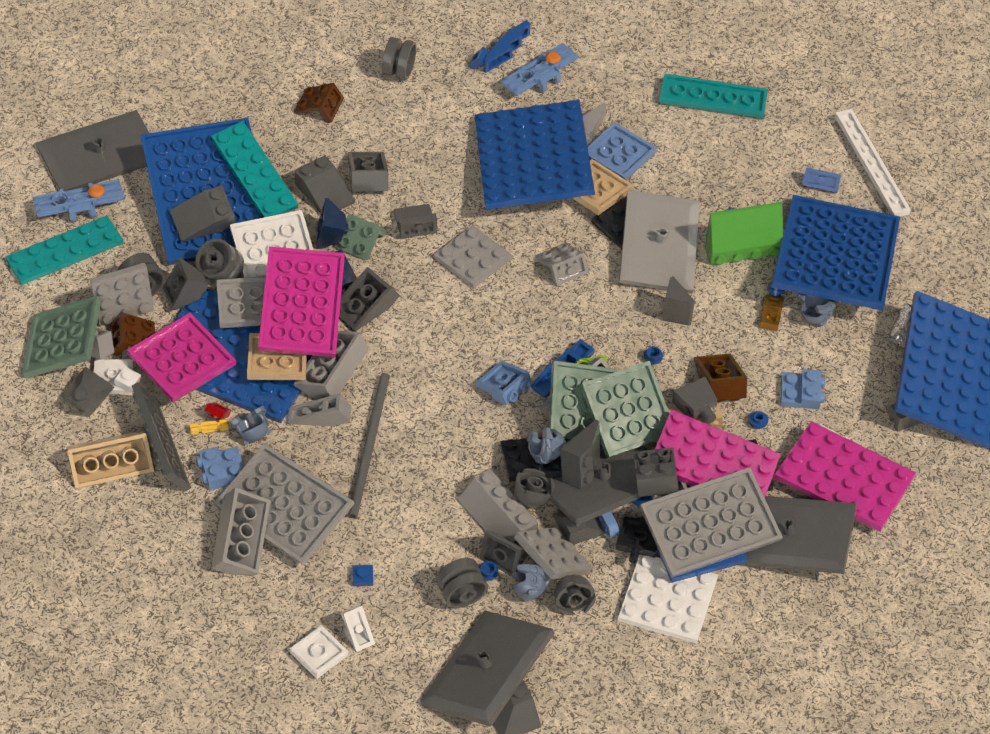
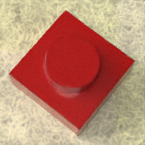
(217, 411)

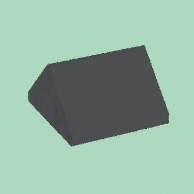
(678, 304)
(502, 552)

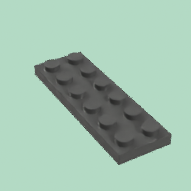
(160, 437)

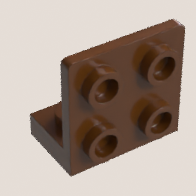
(321, 98)
(129, 331)

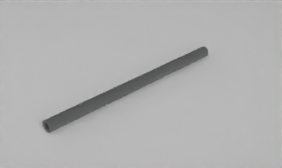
(369, 445)

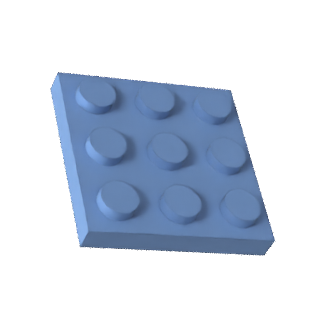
(620, 151)

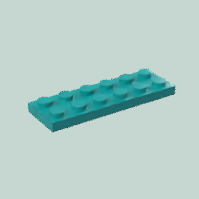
(713, 96)
(254, 170)
(64, 250)

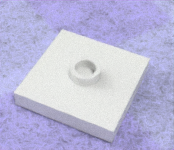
(110, 368)
(319, 651)

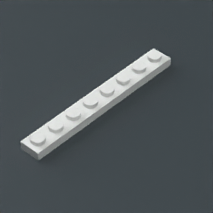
(872, 163)

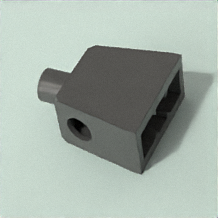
(696, 400)

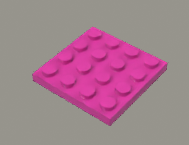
(181, 357)

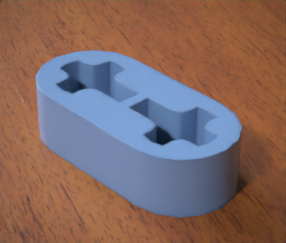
(609, 524)

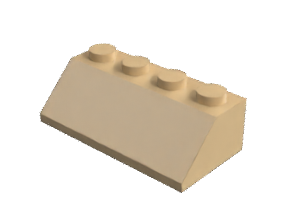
(110, 459)

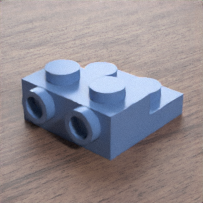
(505, 382)
(802, 389)
(219, 466)

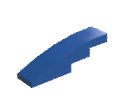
(506, 45)
(579, 351)

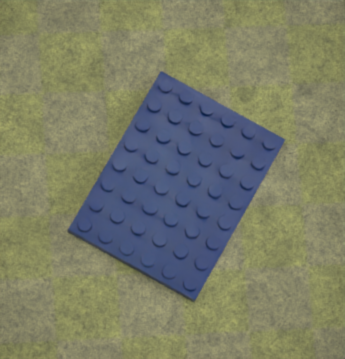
(533, 154)
(184, 165)
(837, 252)
(946, 369)
(232, 384)

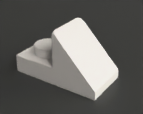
(357, 628)

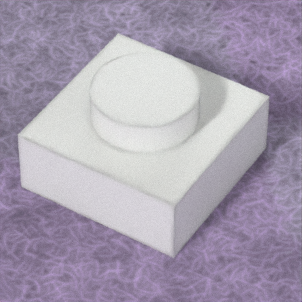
(127, 378)

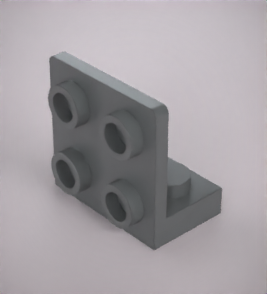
(415, 221)

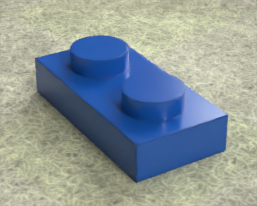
(821, 179)

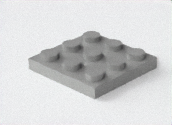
(473, 256)
(124, 292)
(240, 301)
(553, 552)

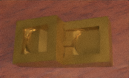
(771, 312)

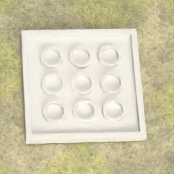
(255, 236)
(664, 606)

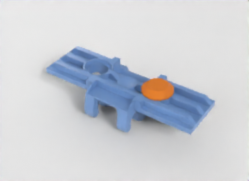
(540, 70)
(78, 199)

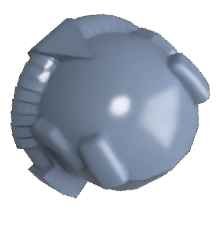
(816, 309)
(252, 426)
(548, 448)
(532, 582)

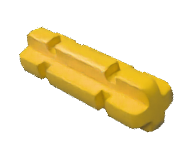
(209, 426)

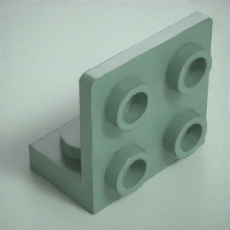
(360, 237)

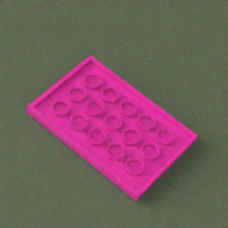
(301, 302)
(711, 453)
(844, 471)

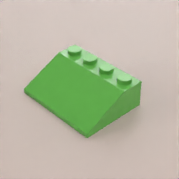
(744, 233)

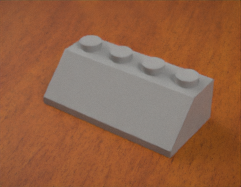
(330, 374)
(496, 507)
(240, 533)

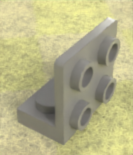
(564, 263)

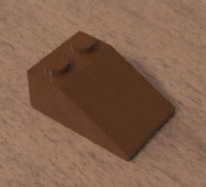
(723, 375)

